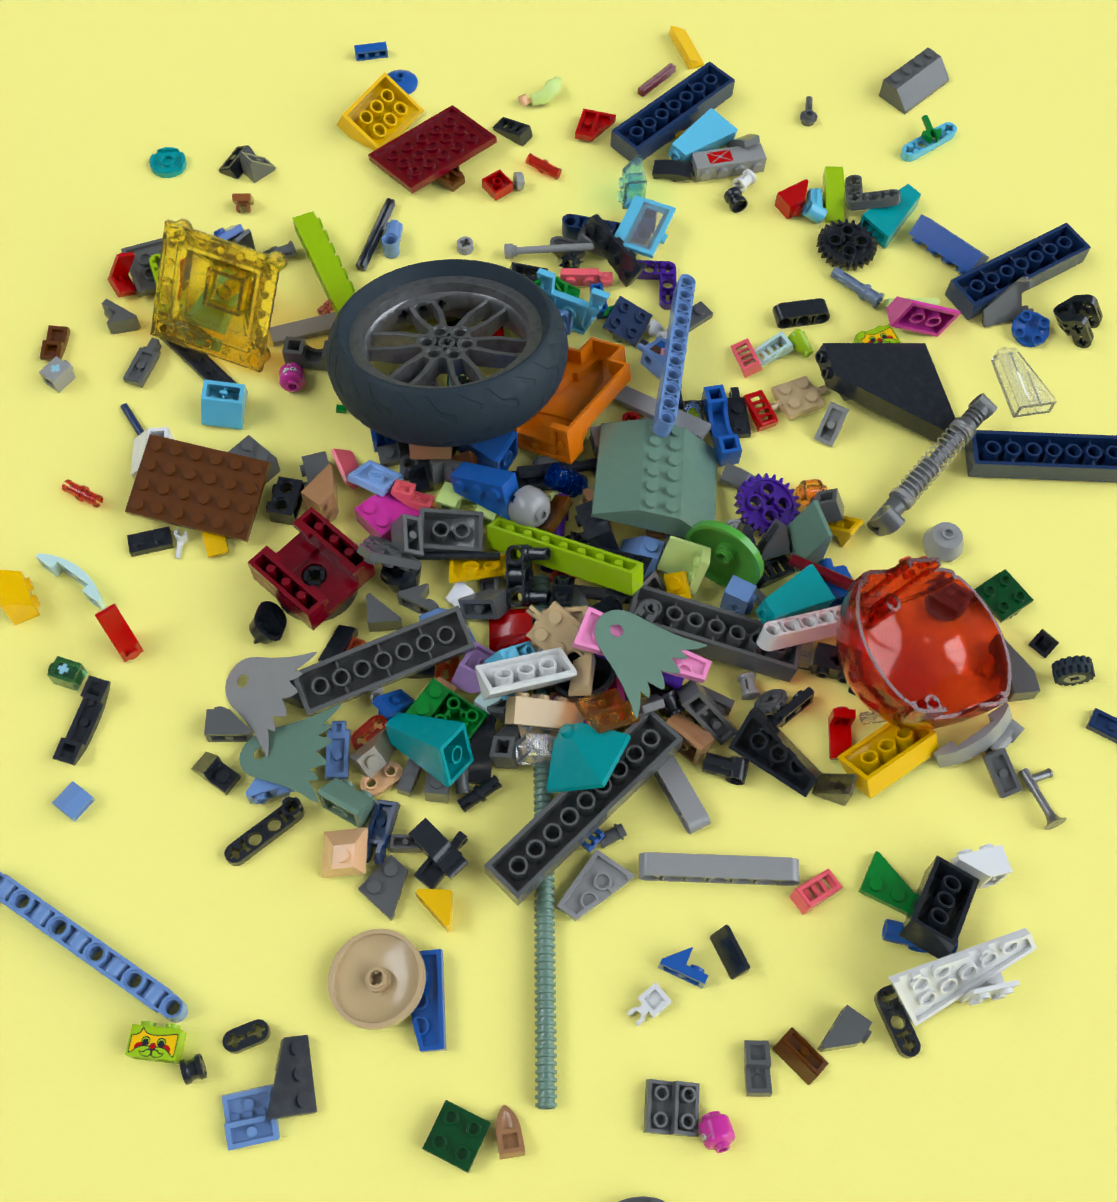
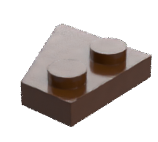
(452, 180)

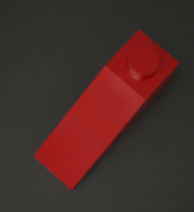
(119, 633)

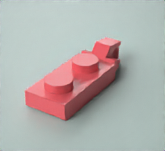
(586, 276)

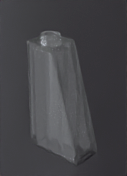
(1020, 384)

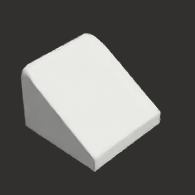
(458, 591)

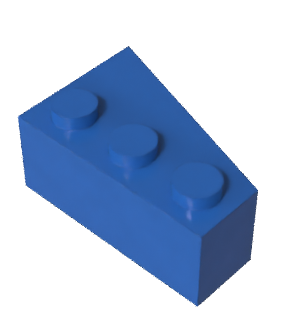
(486, 486)

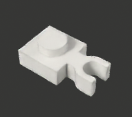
(653, 1001)

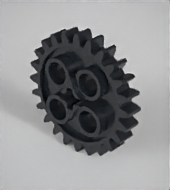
(846, 244)

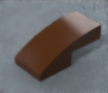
(55, 342)

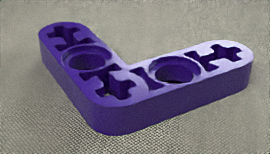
(663, 277)

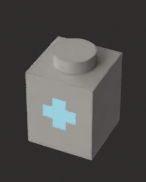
(57, 374)

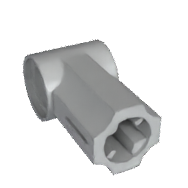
(1009, 736)

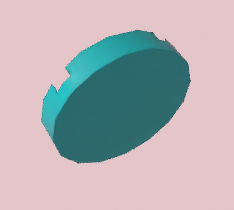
(168, 162)

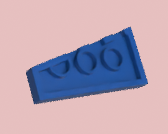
(429, 1014)

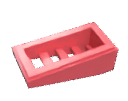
(751, 368)
(804, 900)

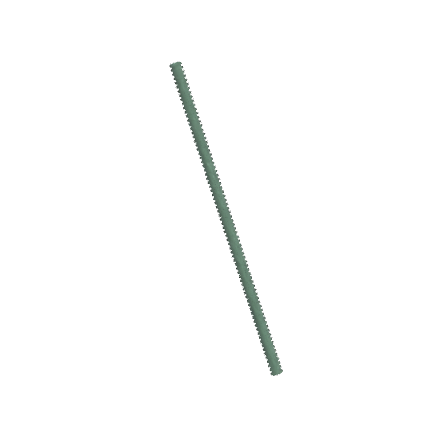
(544, 923)

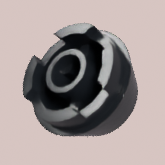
(400, 579)

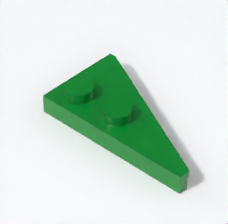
(886, 885)

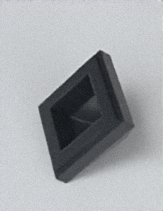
(1043, 643)

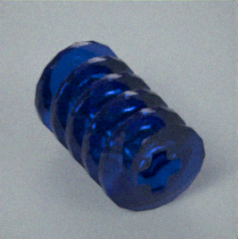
(565, 480)

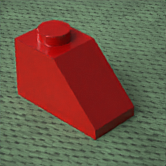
(792, 199)

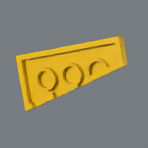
(476, 569)

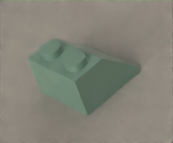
(347, 802)

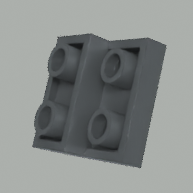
(671, 1108)

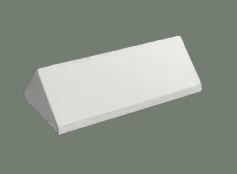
(524, 673)

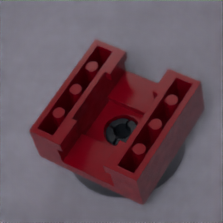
(314, 553)

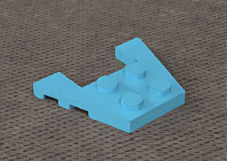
(581, 310)

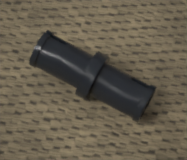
(479, 793)

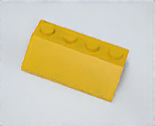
(887, 757)

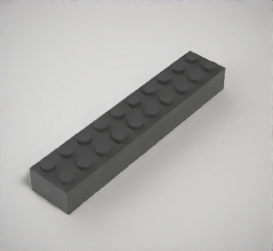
(577, 814)

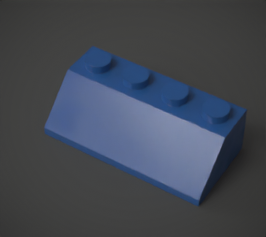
(947, 245)

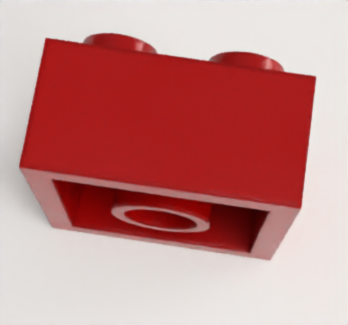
(497, 185)

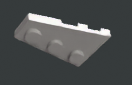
(593, 885)

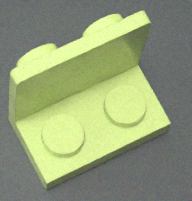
(688, 557)

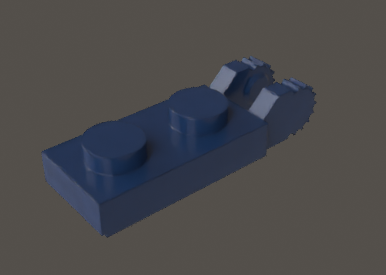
(381, 828)

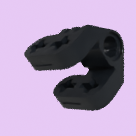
(1076, 313)

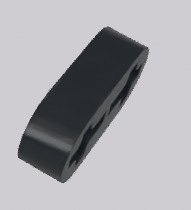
(245, 1030)

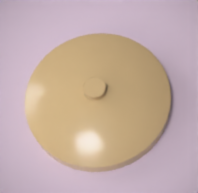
(376, 979)

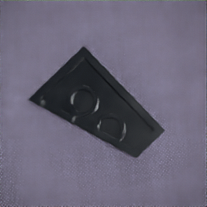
(293, 1082)

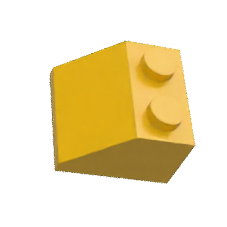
(17, 597)

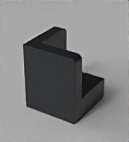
(422, 477)

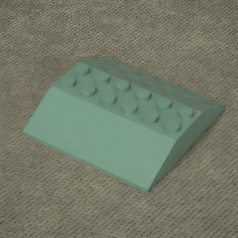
(654, 479)

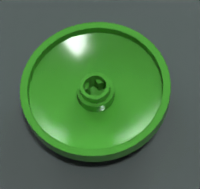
(730, 552)

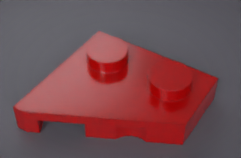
(593, 124)

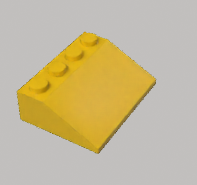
(379, 114)

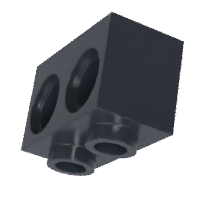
(290, 501)

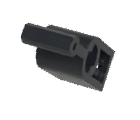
(437, 848)

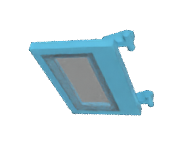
(644, 225)

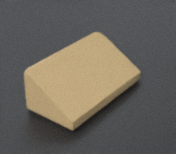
(582, 683)

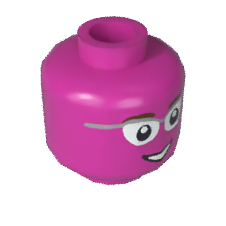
(291, 377)
(716, 1131)

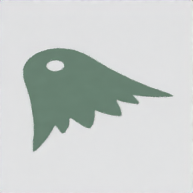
(640, 652)
(291, 754)

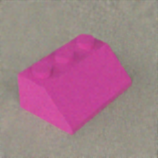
(920, 316)

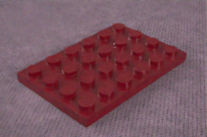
(432, 149)

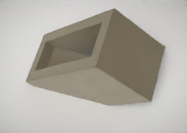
(373, 754)

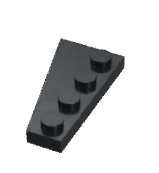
(621, 260)

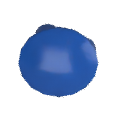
(1030, 329)

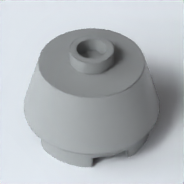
(943, 541)

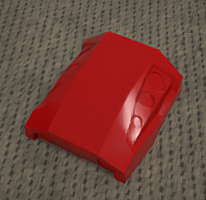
(509, 629)

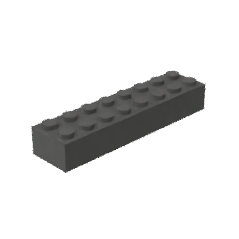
(728, 635)
(384, 661)

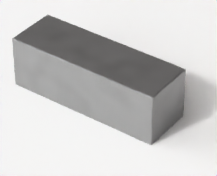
(409, 778)
(402, 844)

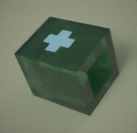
(67, 673)

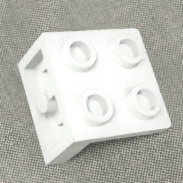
(993, 988)

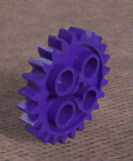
(777, 494)

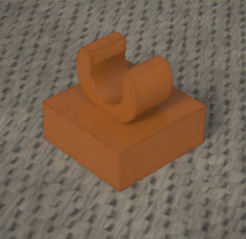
(243, 199)

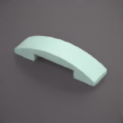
(57, 565)

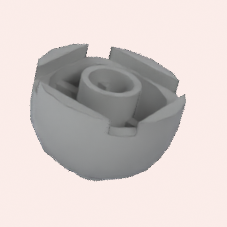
(529, 507)

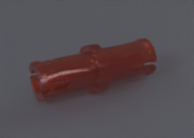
(543, 166)
(82, 493)

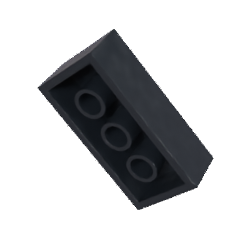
(939, 908)

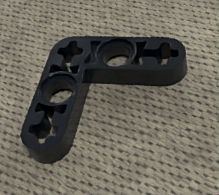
(896, 1009)

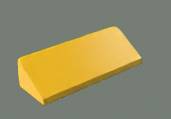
(685, 47)

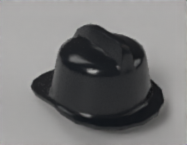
(268, 623)

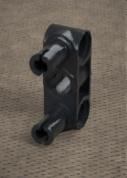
(520, 575)

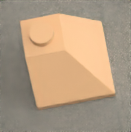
(344, 852)

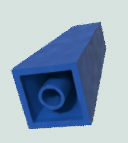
(496, 452)

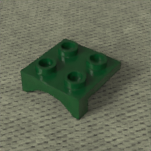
(1004, 596)
(456, 1136)

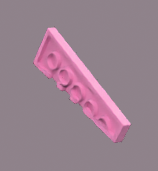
(691, 668)

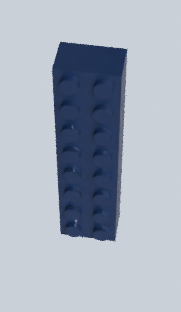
(672, 112)
(1037, 259)
(1042, 456)

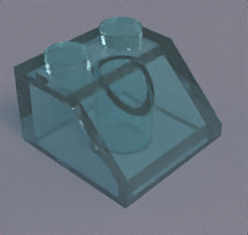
(632, 181)

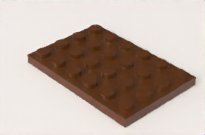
(198, 488)

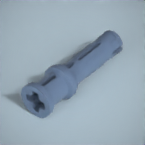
(863, 290)

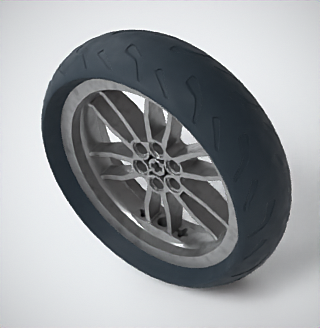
(456, 413)

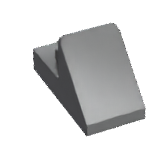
(831, 424)

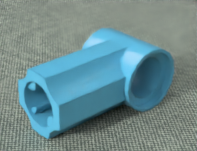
(814, 206)

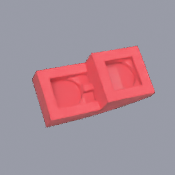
(406, 493)

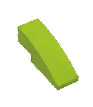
(833, 193)

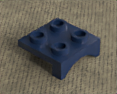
(627, 321)

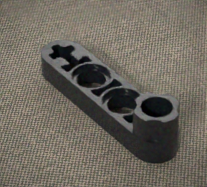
(262, 829)

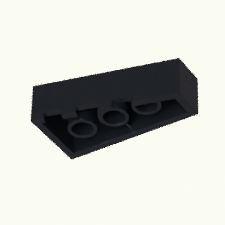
(774, 752)

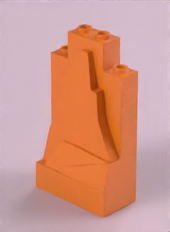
(588, 386)

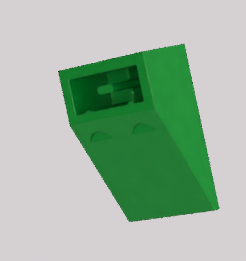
(443, 703)

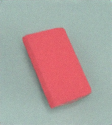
(346, 464)

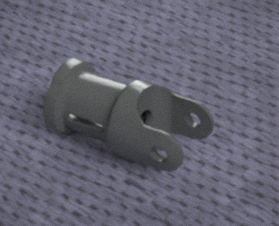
(287, 249)

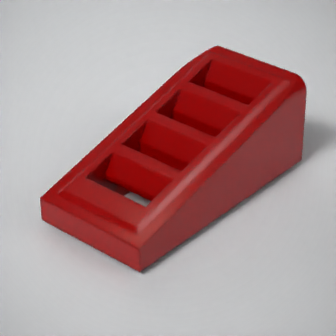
(769, 412)

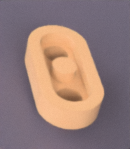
(382, 779)

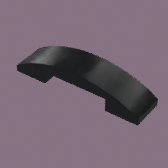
(85, 721)
(481, 743)

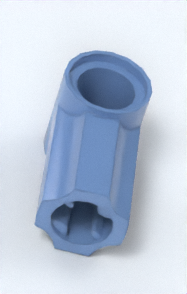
(392, 239)

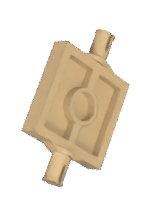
(797, 397)
(554, 629)

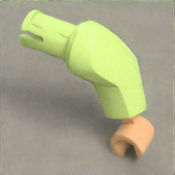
(548, 92)

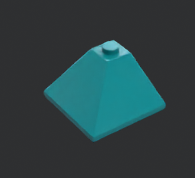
(584, 757)

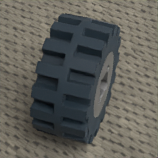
(1073, 670)

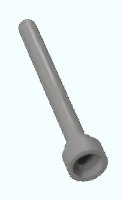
(512, 250)

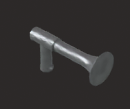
(1053, 819)

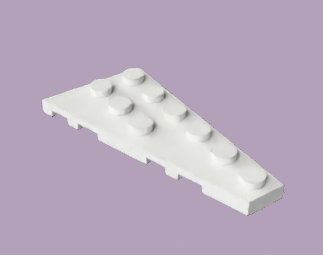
(943, 981)

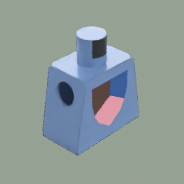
(652, 355)

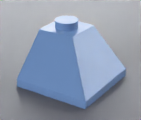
(646, 547)

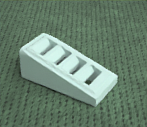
(779, 338)

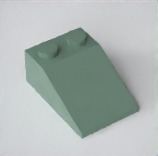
(809, 534)

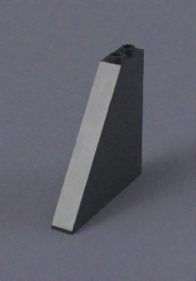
(891, 381)

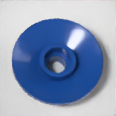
(405, 80)

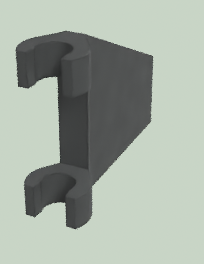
(1007, 304)

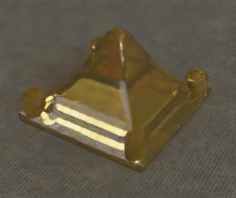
(215, 295)

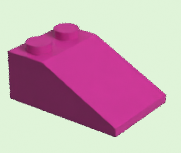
(380, 512)

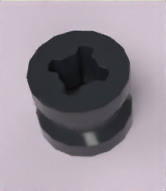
(193, 1069)

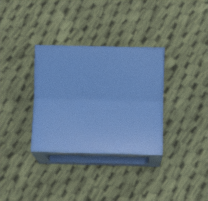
(73, 801)

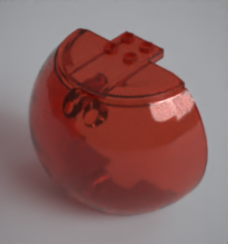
(921, 646)

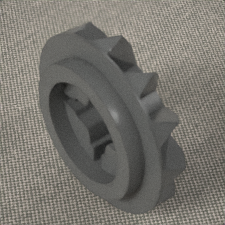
(771, 700)

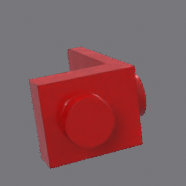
(118, 276)
(840, 730)

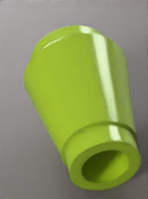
(801, 343)

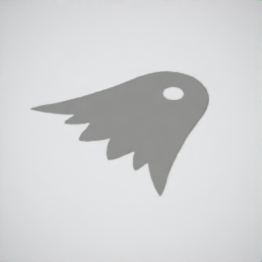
(264, 691)

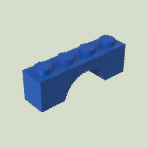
(716, 412)

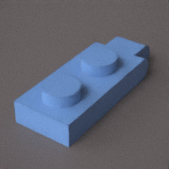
(338, 751)

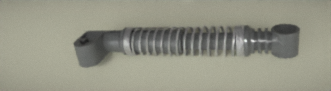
(902, 498)

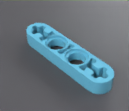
(918, 151)

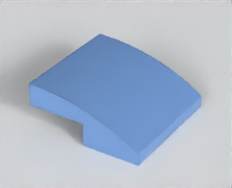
(246, 1116)

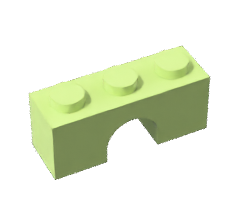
(450, 500)

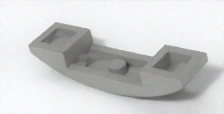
(978, 742)

